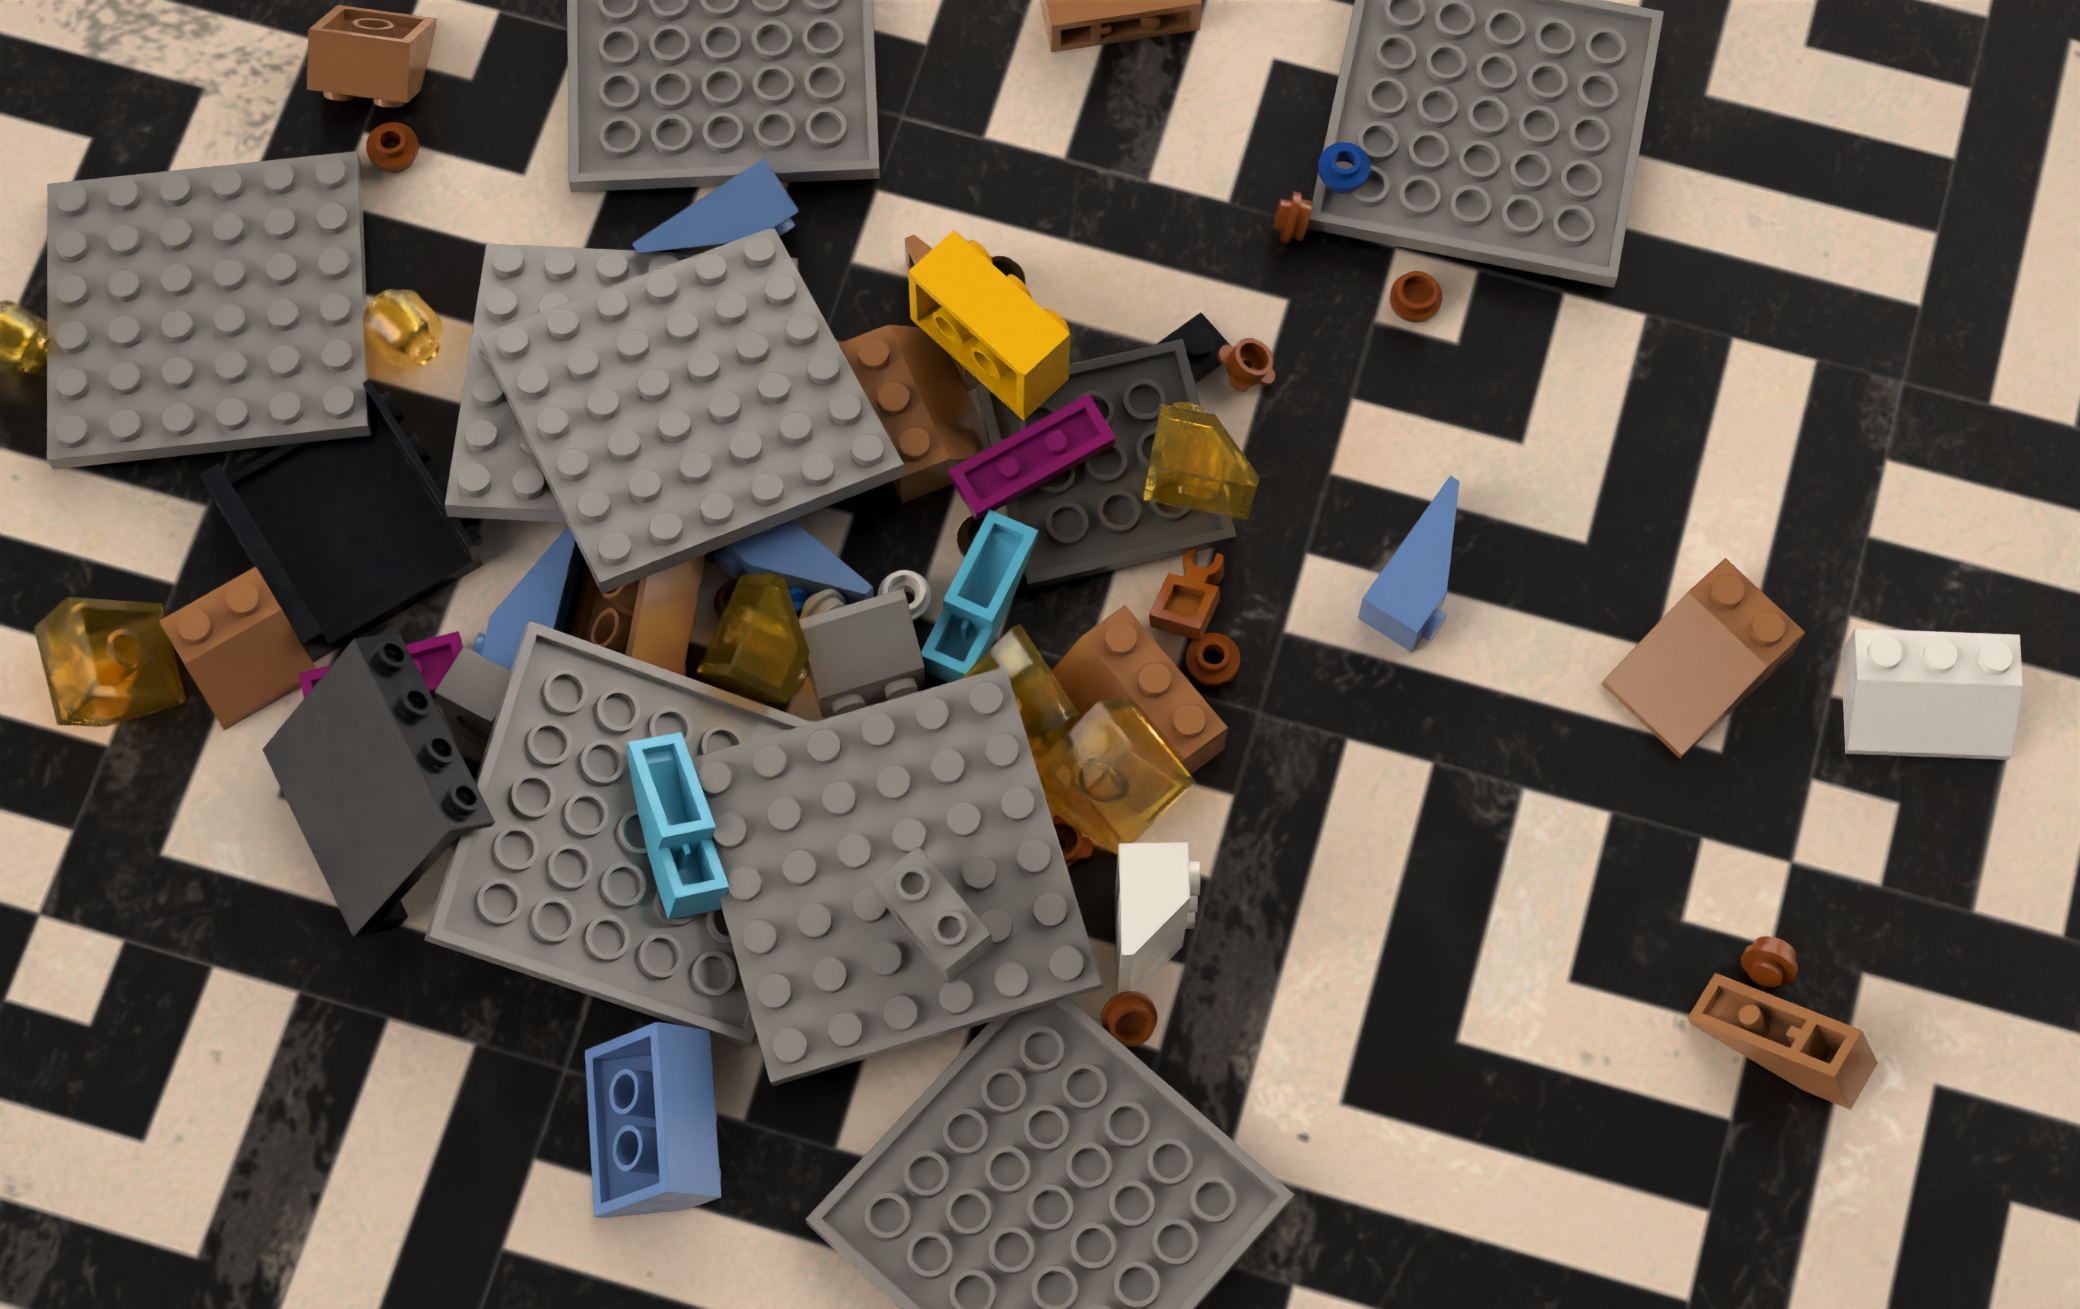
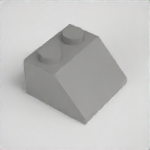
(863, 653)

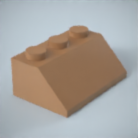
(918, 403)
(644, 618)
(1125, 662)

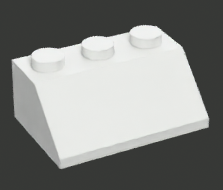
(1931, 693)
(1153, 908)

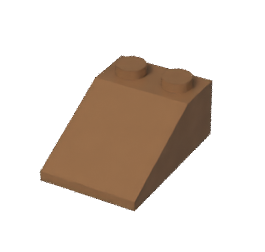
(1704, 658)

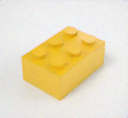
(990, 324)

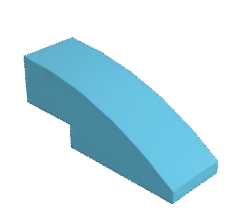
(979, 597)
(676, 826)

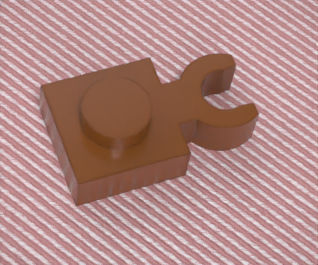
(1188, 600)

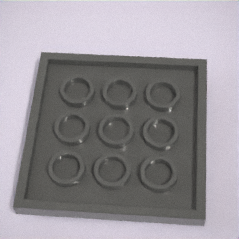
(1095, 512)

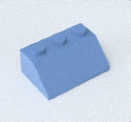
(652, 1121)

